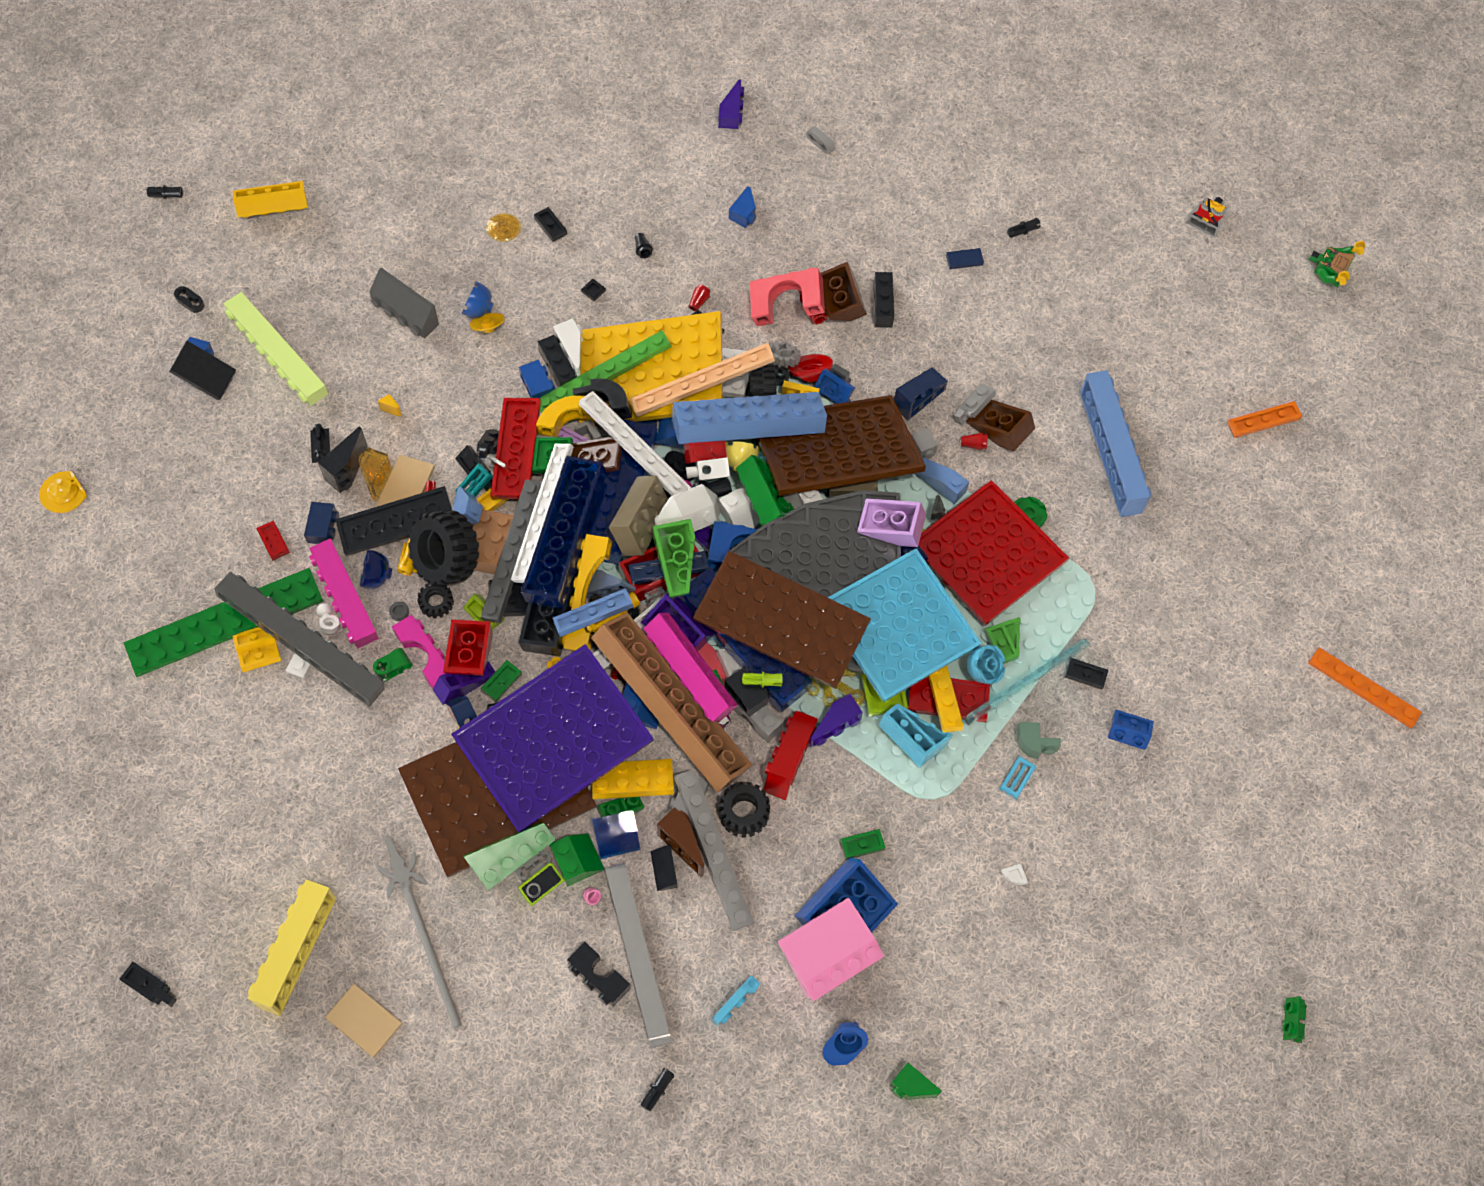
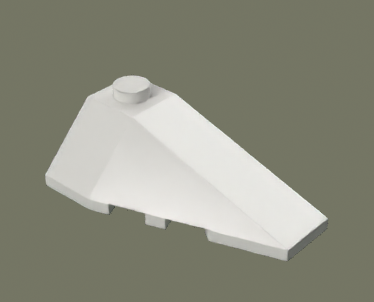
(738, 509)

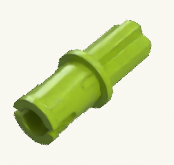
(763, 679)

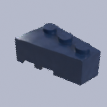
(919, 392)

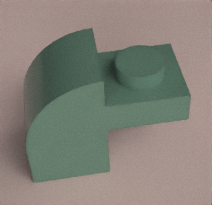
(1031, 742)

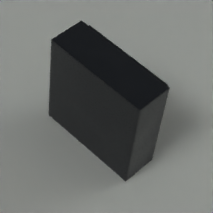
(593, 289)

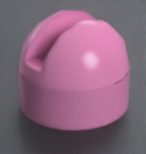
(591, 895)

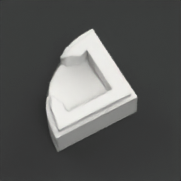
(1015, 874)

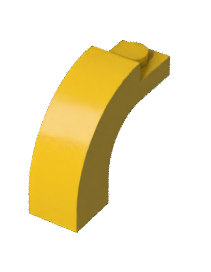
(560, 413)

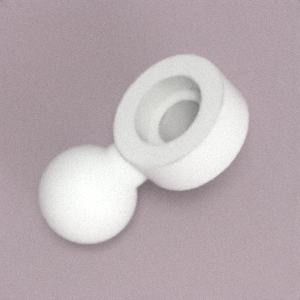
(328, 623)

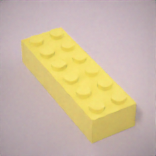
(292, 947)

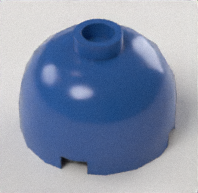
(478, 301)

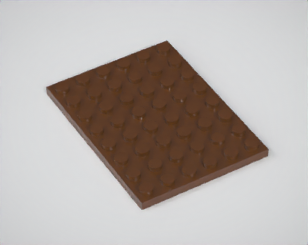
(859, 445)
(461, 809)

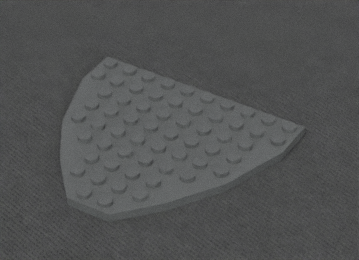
(821, 545)

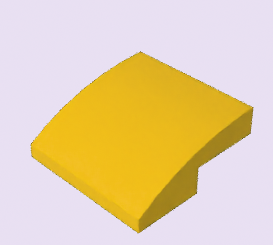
(256, 649)

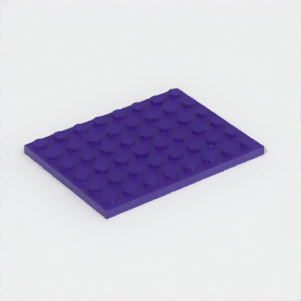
(552, 738)

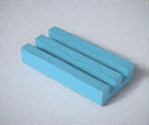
(1009, 791)

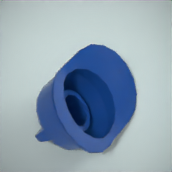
(845, 1044)

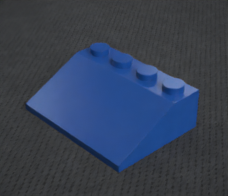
(858, 884)

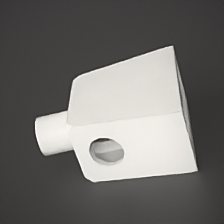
(718, 469)

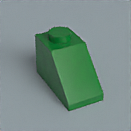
(913, 1085)

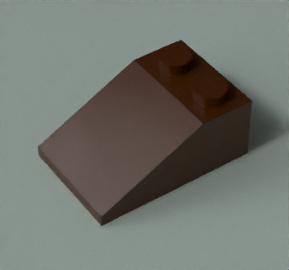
(1004, 424)
(677, 832)

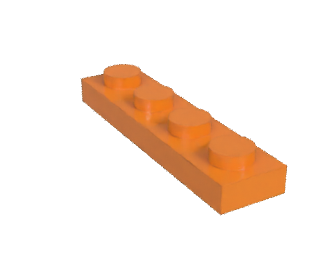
(1264, 419)

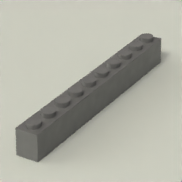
(300, 639)

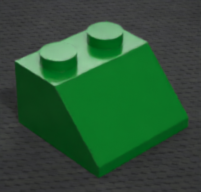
(576, 858)

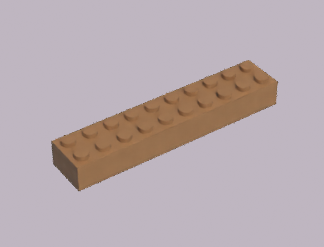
(671, 702)

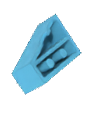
(914, 735)

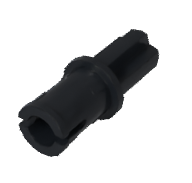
(165, 191)
(1023, 227)
(657, 1089)

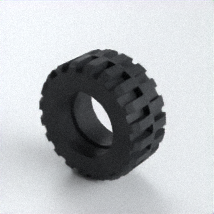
(459, 546)

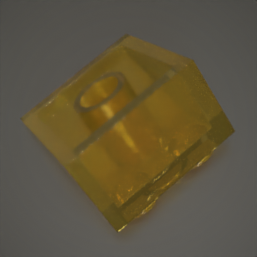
(376, 471)

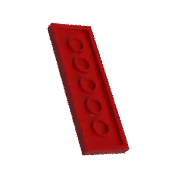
(515, 446)

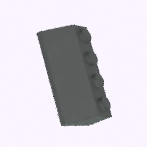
(403, 304)

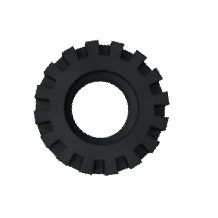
(438, 610)

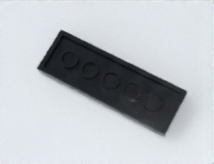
(388, 521)

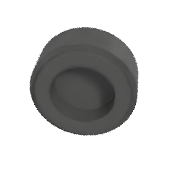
(399, 611)

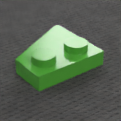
(1006, 638)

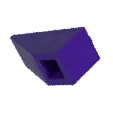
(730, 107)
(841, 715)

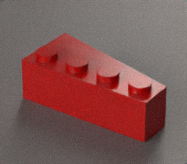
(789, 754)

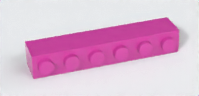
(344, 594)
(690, 667)

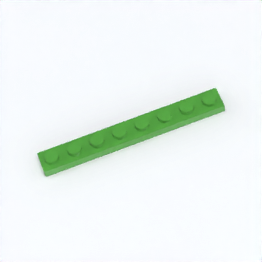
(611, 368)

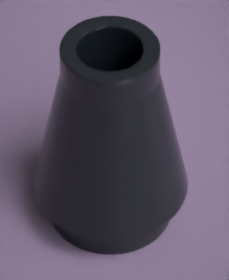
(643, 247)

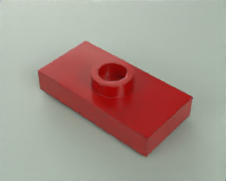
(273, 540)

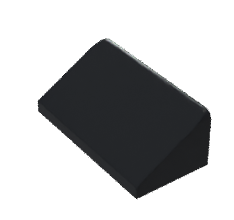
(664, 868)

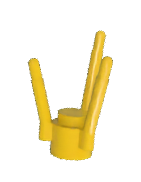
(405, 564)

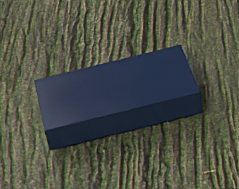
(964, 258)

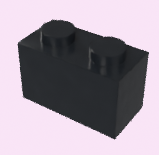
(749, 697)

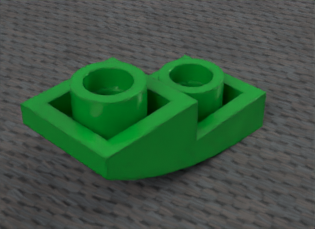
(620, 805)

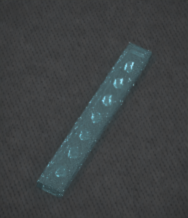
(1026, 682)

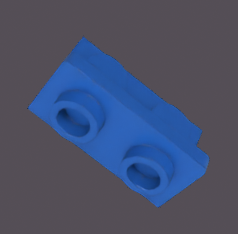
(834, 387)
(1131, 729)

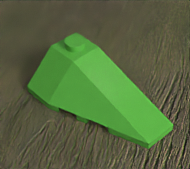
(675, 553)

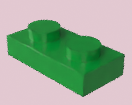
(501, 681)
(862, 844)

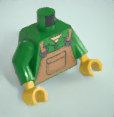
(1335, 262)

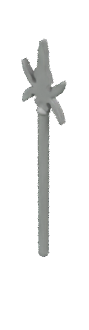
(401, 876)

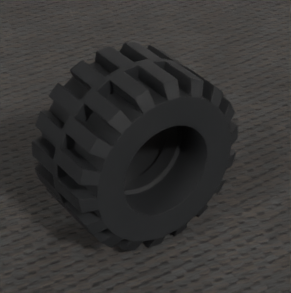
(763, 381)
(744, 825)

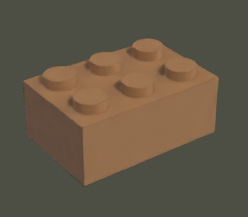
(491, 536)

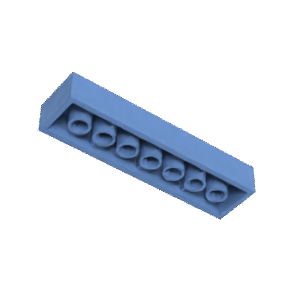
(748, 417)
(1115, 444)

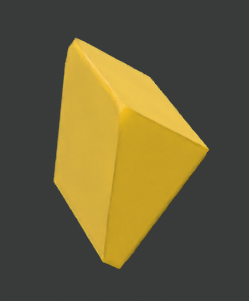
(389, 405)

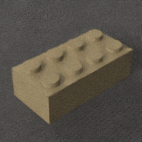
(635, 518)

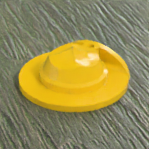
(61, 492)

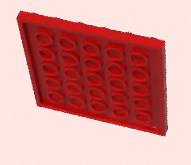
(989, 552)

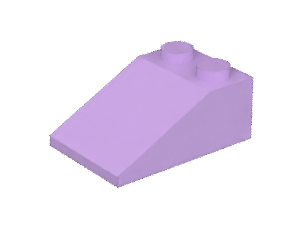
(893, 521)

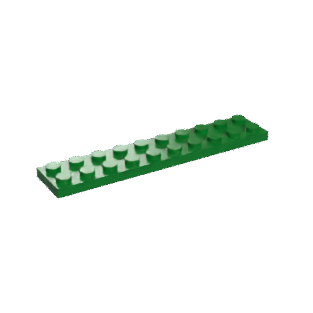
(215, 625)

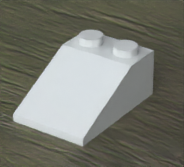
(570, 340)

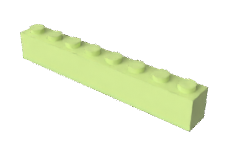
(275, 348)

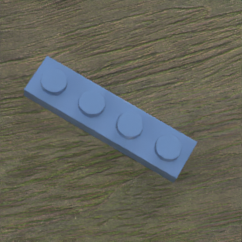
(592, 612)

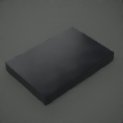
(202, 370)

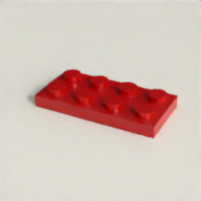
(968, 695)

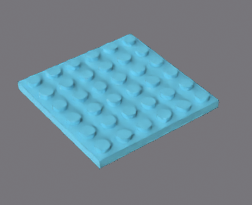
(911, 624)

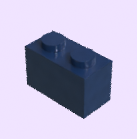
(320, 522)

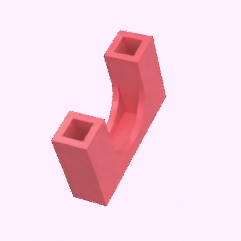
(765, 291)

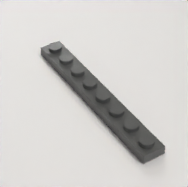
(502, 583)

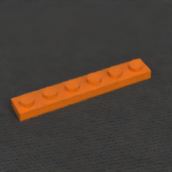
(1365, 688)

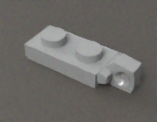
(974, 403)

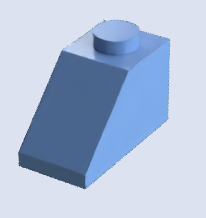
(467, 505)

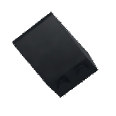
(342, 463)

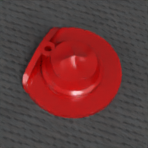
(811, 367)

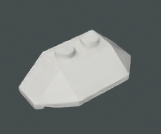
(695, 504)

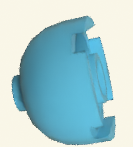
(986, 664)

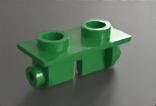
(1294, 1012)

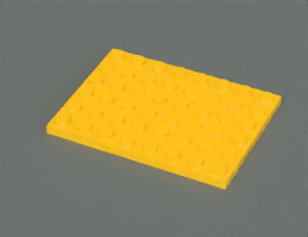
(694, 343)

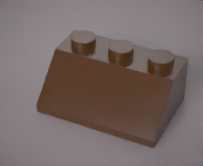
(842, 294)

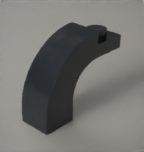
(610, 393)

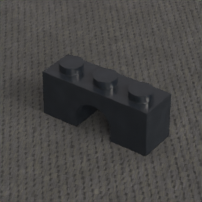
(883, 299)
(556, 359)
(610, 988)

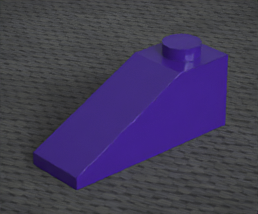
(453, 685)

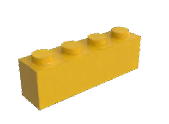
(270, 199)

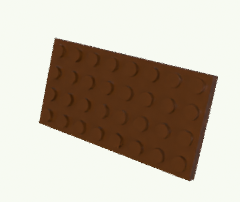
(782, 619)

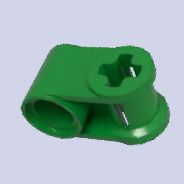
(392, 664)

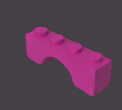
(411, 634)

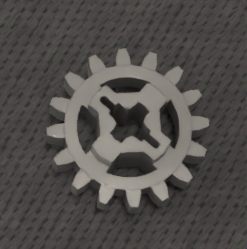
(784, 354)

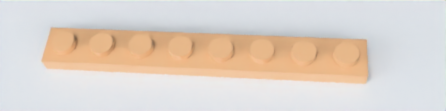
(702, 379)

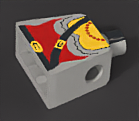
(1208, 216)

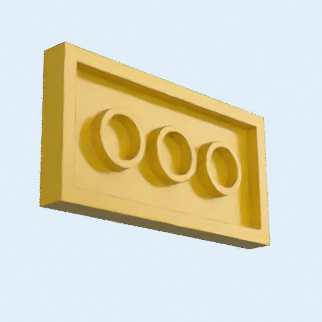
(636, 780)

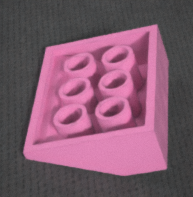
(830, 949)

